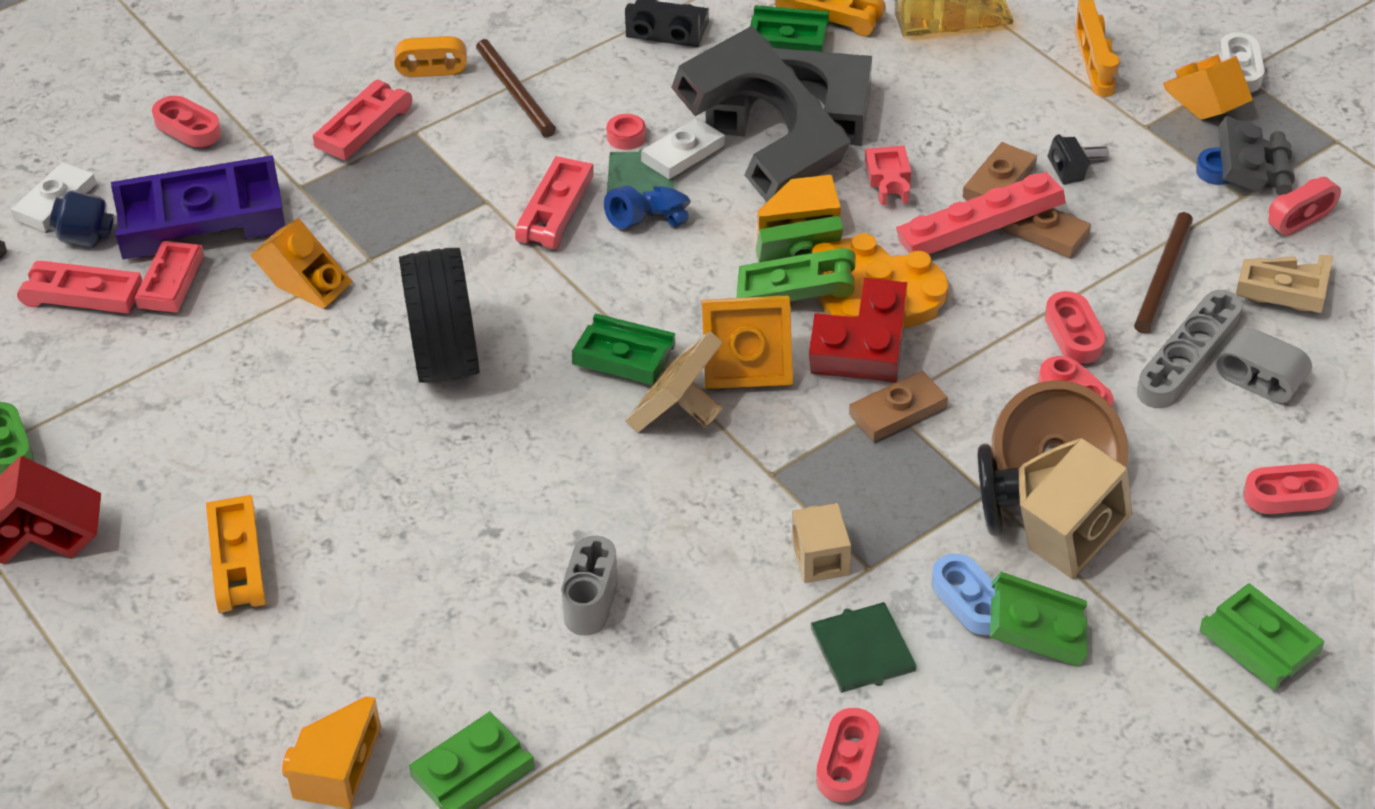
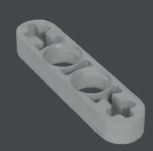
(1187, 346)

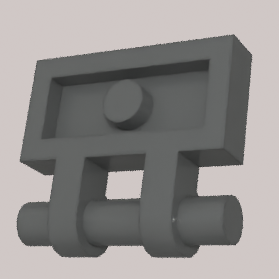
(1246, 154)

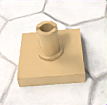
(678, 386)

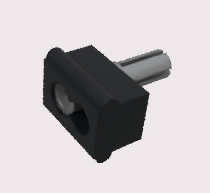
(1071, 159)

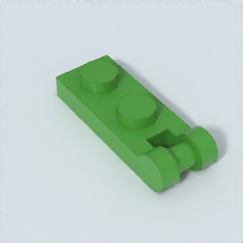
(800, 276)

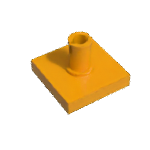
(754, 341)

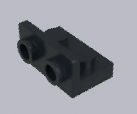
(666, 22)

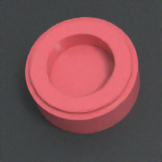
(626, 131)

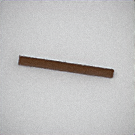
(516, 88)
(1163, 273)

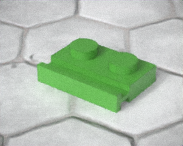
(1038, 619)
(1261, 636)
(472, 765)

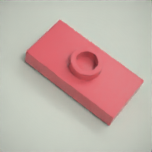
(169, 276)

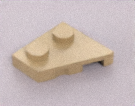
(1285, 282)

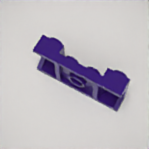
(197, 203)

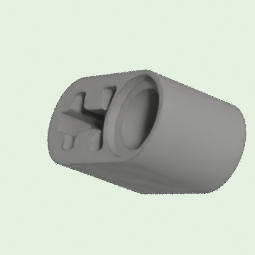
(1263, 365)
(589, 585)

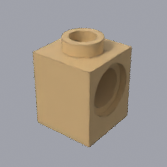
(821, 542)

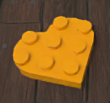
(926, 281)

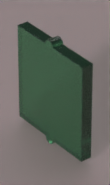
(627, 169)
(863, 647)

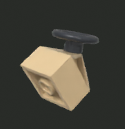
(1067, 500)

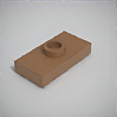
(1002, 168)
(1052, 230)
(898, 406)

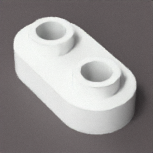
(1248, 54)

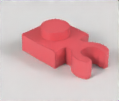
(889, 171)

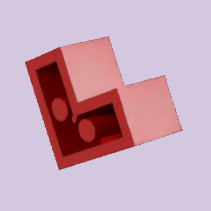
(863, 345)
(45, 510)

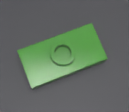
(797, 238)

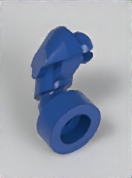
(627, 206)

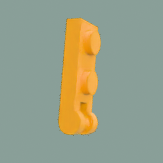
(857, 14)
(1096, 49)
(235, 552)

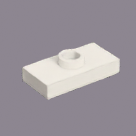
(682, 148)
(37, 205)

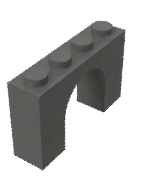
(752, 68)
(834, 78)

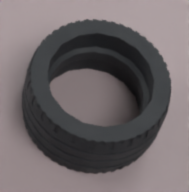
(439, 314)

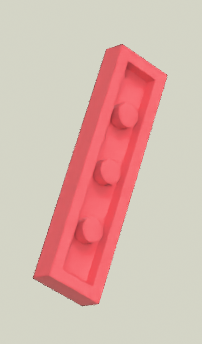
(981, 214)

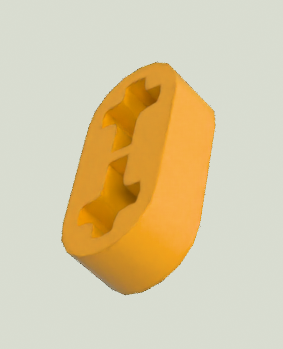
(430, 56)

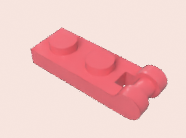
(361, 119)
(554, 202)
(80, 287)

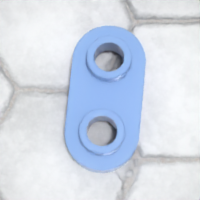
(970, 597)

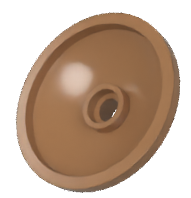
(1054, 415)

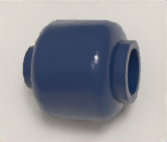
(81, 219)

